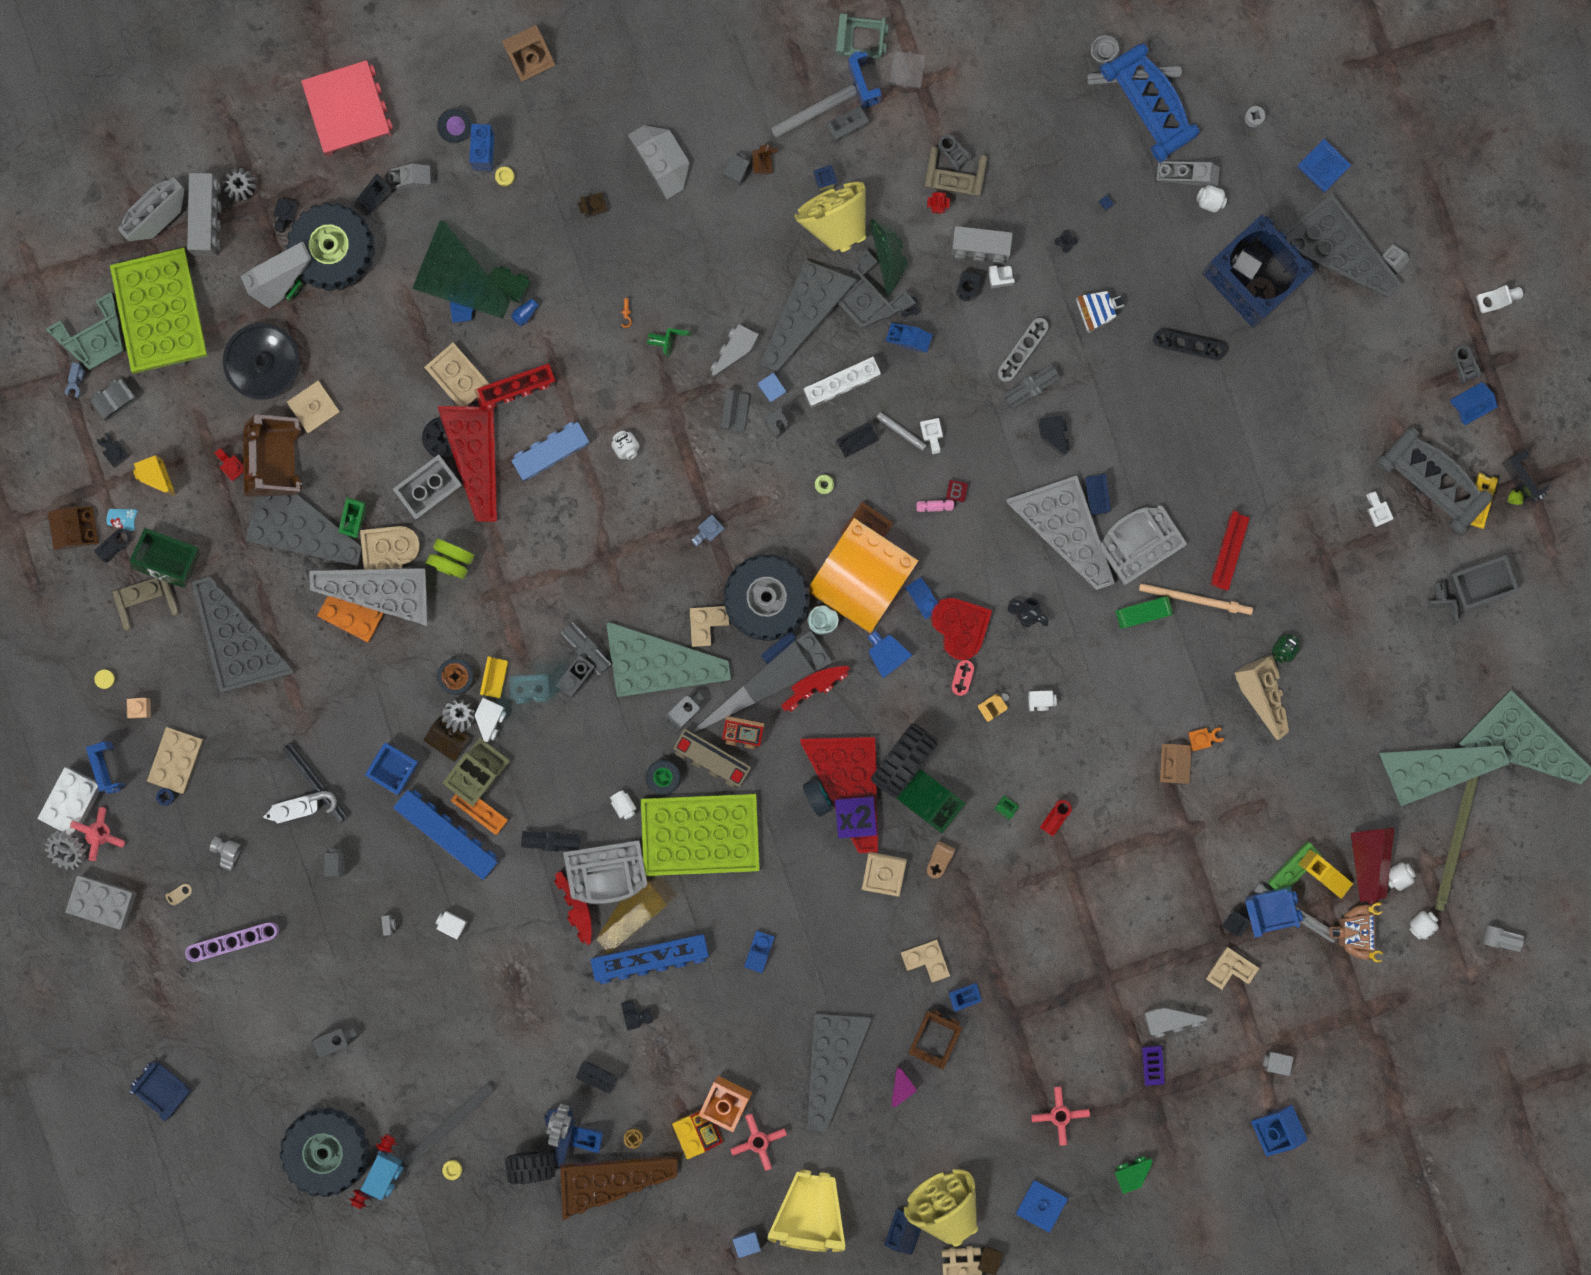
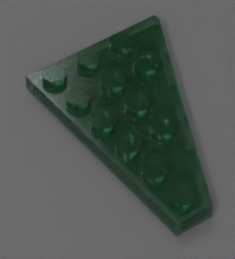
(457, 277)

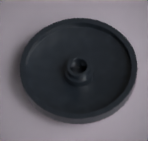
(261, 361)

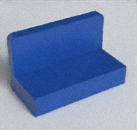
(1474, 403)

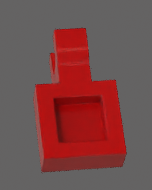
(232, 466)

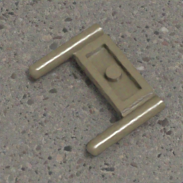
(954, 181)
(142, 593)

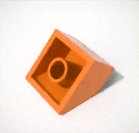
(725, 1103)

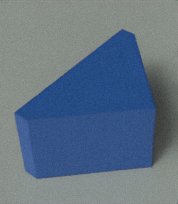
(964, 996)
(587, 1139)

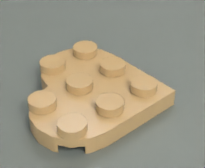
(389, 547)

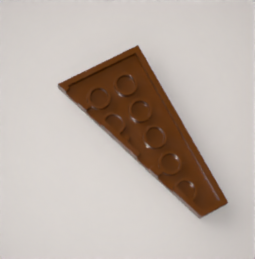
(606, 1181)

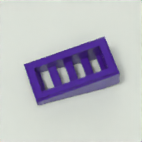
(1152, 1049)

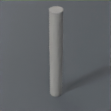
(901, 431)

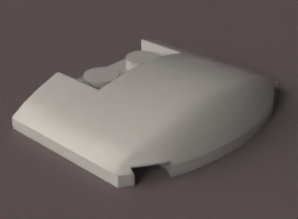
(1141, 542)
(605, 873)

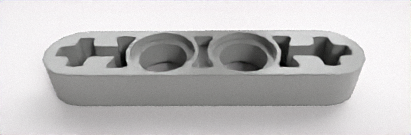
(1024, 351)

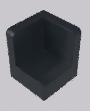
(1235, 923)

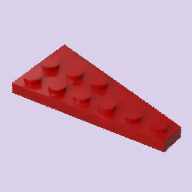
(473, 446)

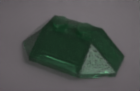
(889, 255)

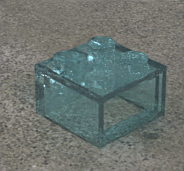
(529, 684)

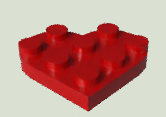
(961, 625)

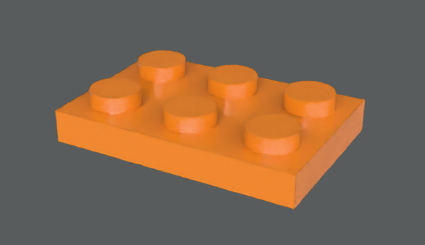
(351, 617)

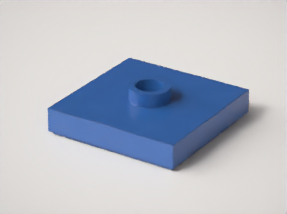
(1324, 165)
(1041, 1206)

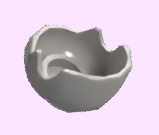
(1105, 49)

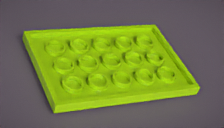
(158, 310)
(700, 835)

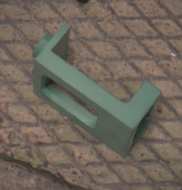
(845, 35)

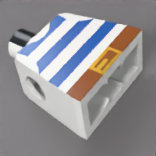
(1098, 309)

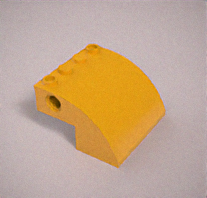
(862, 575)

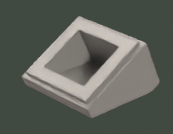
(1395, 258)

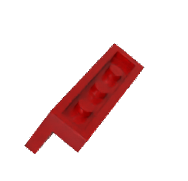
(1229, 551)

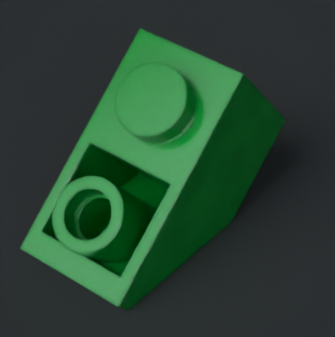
(1133, 1175)

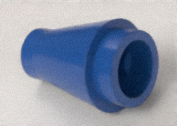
(523, 313)

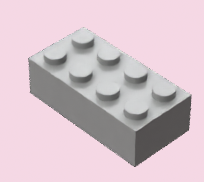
(203, 214)

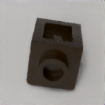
(592, 205)

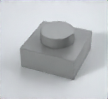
(388, 925)

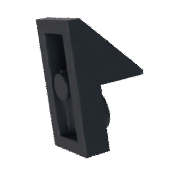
(374, 193)

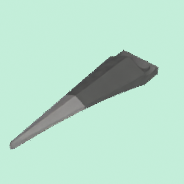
(793, 664)

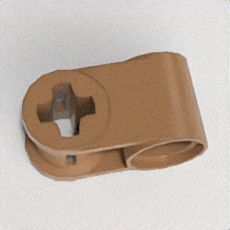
(941, 856)

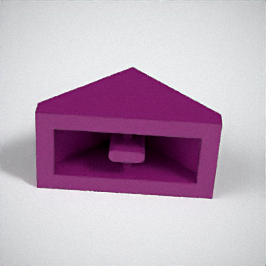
(902, 1088)

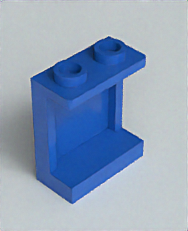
(866, 97)
(1273, 910)

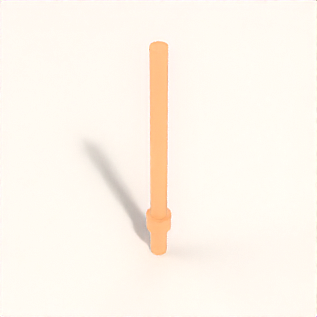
(1232, 607)

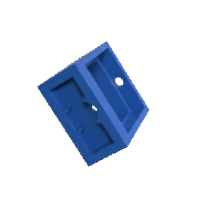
(481, 143)

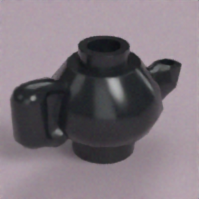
(1027, 612)

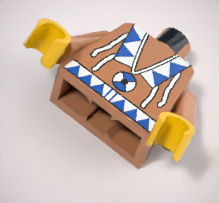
(1357, 932)

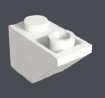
(488, 717)

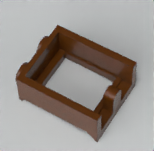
(951, 1024)

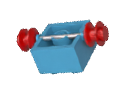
(381, 1175)

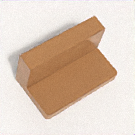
(1175, 763)

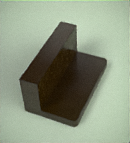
(445, 740)

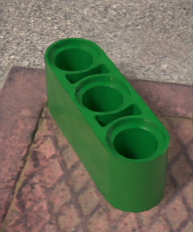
(1144, 612)

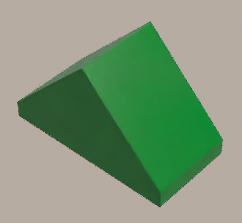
(352, 517)

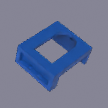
(99, 767)

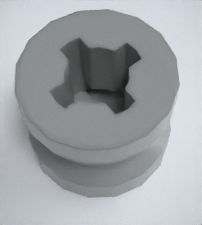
(1252, 120)

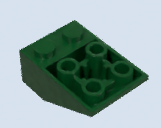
(931, 801)

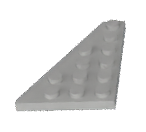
(1065, 523)

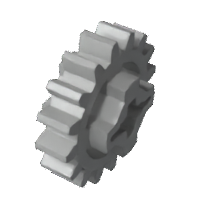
(65, 850)
(558, 1125)

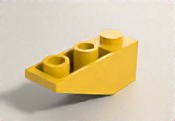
(1325, 873)

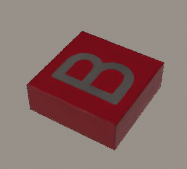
(956, 491)

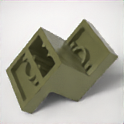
(476, 772)

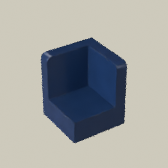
(825, 178)

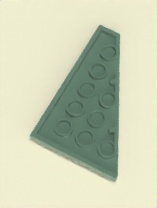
(654, 665)
(1527, 740)

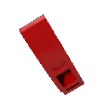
(821, 680)
(580, 915)

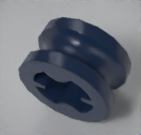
(162, 791)

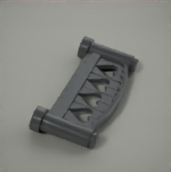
(1400, 458)

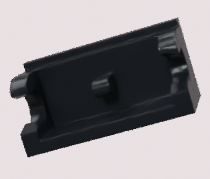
(857, 440)

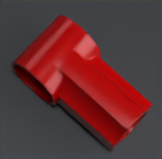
(1055, 819)

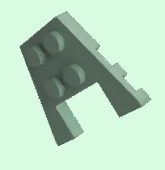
(96, 343)

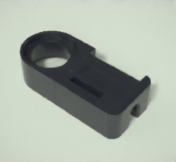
(111, 545)

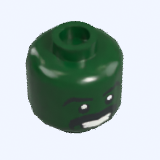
(1286, 648)

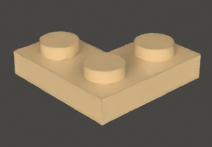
(702, 620)
(929, 955)
(1229, 964)

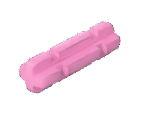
(937, 505)

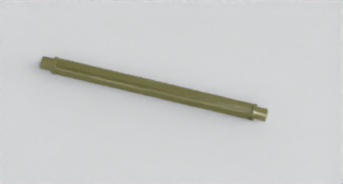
(1456, 843)

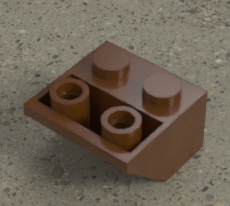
(73, 527)

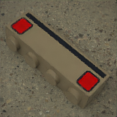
(712, 758)

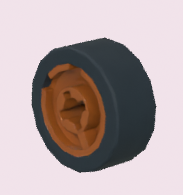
(445, 678)

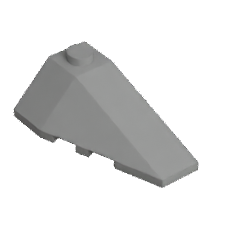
(275, 276)

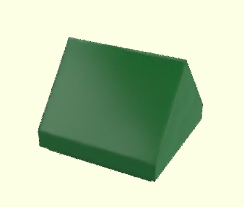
(1006, 807)

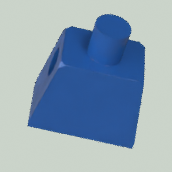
(887, 653)

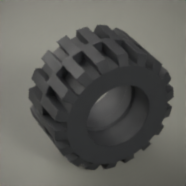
(530, 1167)

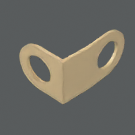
(177, 894)

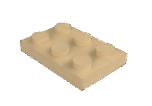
(456, 375)
(175, 760)

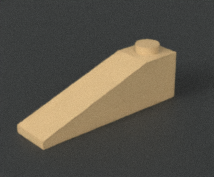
(1261, 689)

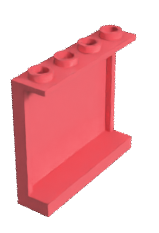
(347, 107)

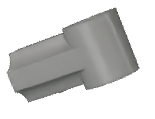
(1499, 938)

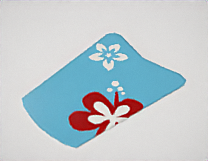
(122, 518)

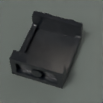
(1522, 479)

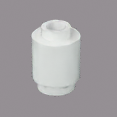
(623, 805)

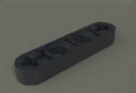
(1189, 342)

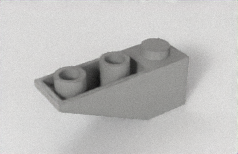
(1189, 173)
(738, 347)
(1165, 1019)

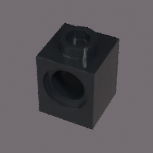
(973, 279)

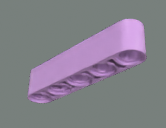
(224, 947)

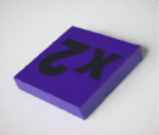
(855, 817)

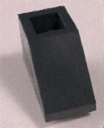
(1052, 433)

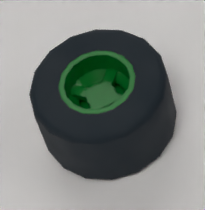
(663, 777)

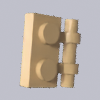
(961, 1268)

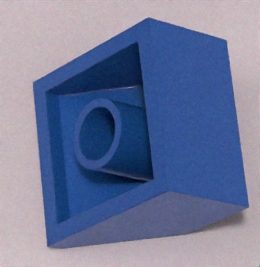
(1279, 1131)

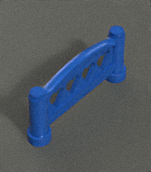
(1166, 139)

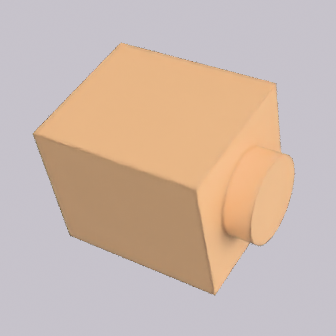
(138, 708)

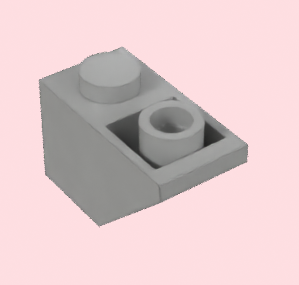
(409, 176)

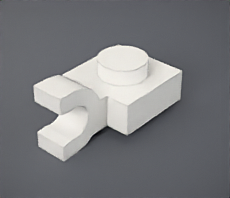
(932, 432)
(1379, 511)

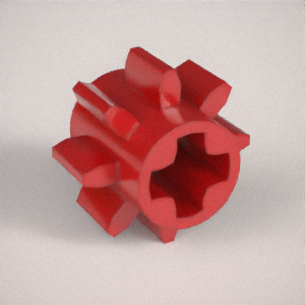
(938, 203)

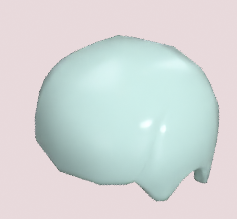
(822, 620)

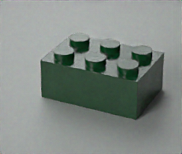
(164, 558)

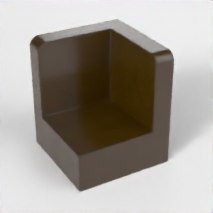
(990, 1260)

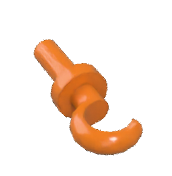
(626, 312)

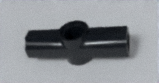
(550, 841)

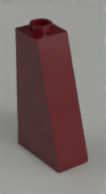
(1372, 862)

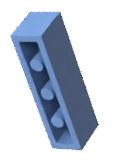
(548, 453)

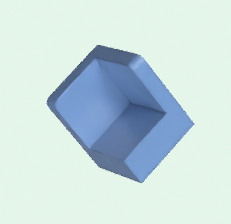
(771, 387)
(746, 1244)

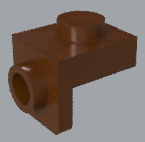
(762, 159)

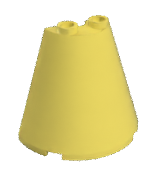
(810, 1215)

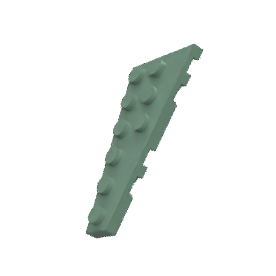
(1430, 771)

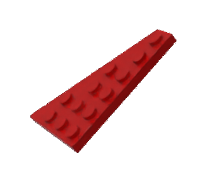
(846, 773)

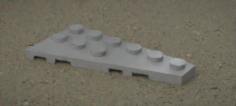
(384, 590)

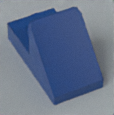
(922, 597)
(759, 951)

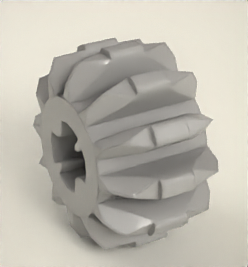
(235, 178)
(465, 718)

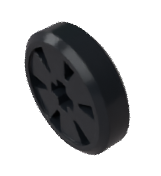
(430, 439)

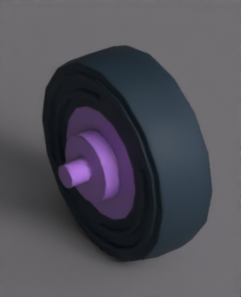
(454, 125)

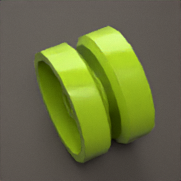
(450, 558)

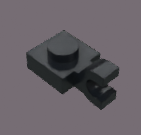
(285, 212)

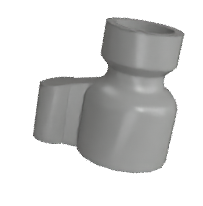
(228, 850)

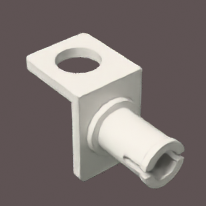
(1500, 298)

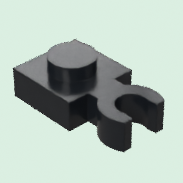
(114, 452)

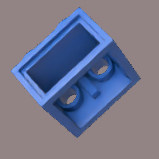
(392, 768)

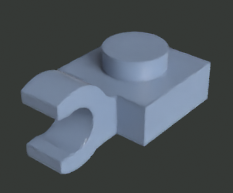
(75, 376)
(709, 529)

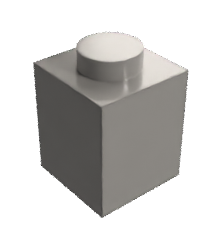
(1277, 1063)

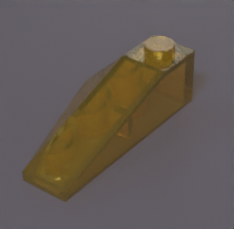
(630, 916)

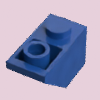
(909, 337)

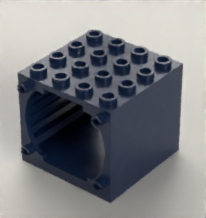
(1254, 309)

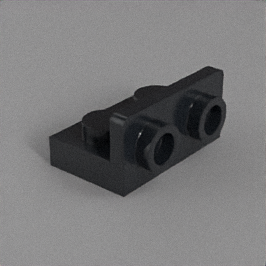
(596, 1077)

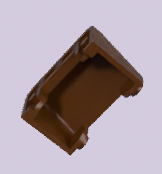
(270, 456)

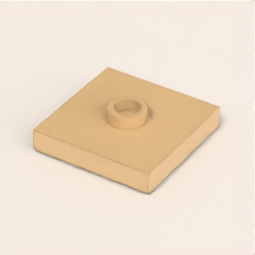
(313, 407)
(884, 874)

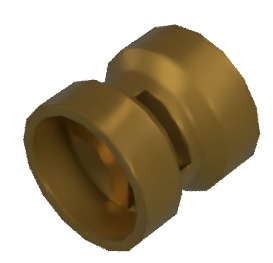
(633, 1137)

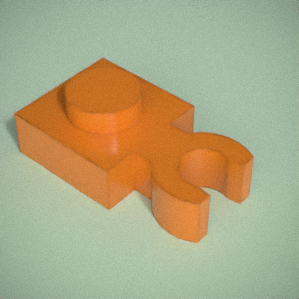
(1202, 739)

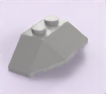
(662, 158)
(153, 211)

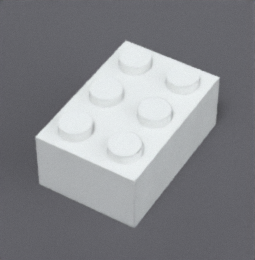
(69, 801)

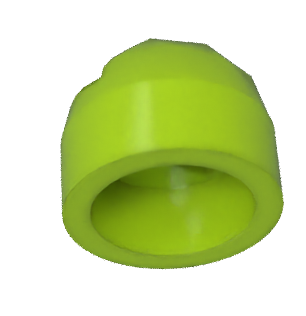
(1516, 498)

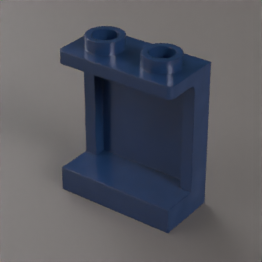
(160, 1089)

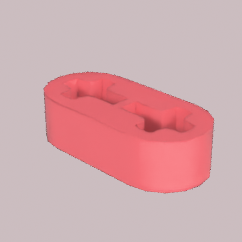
(958, 675)

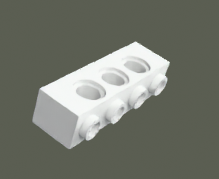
(842, 382)

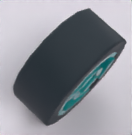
(817, 797)

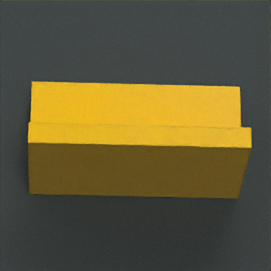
(494, 677)

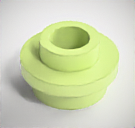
(828, 479)

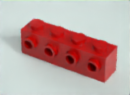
(515, 385)

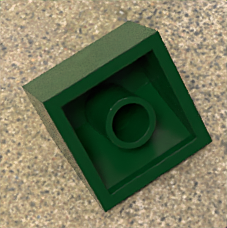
(513, 286)

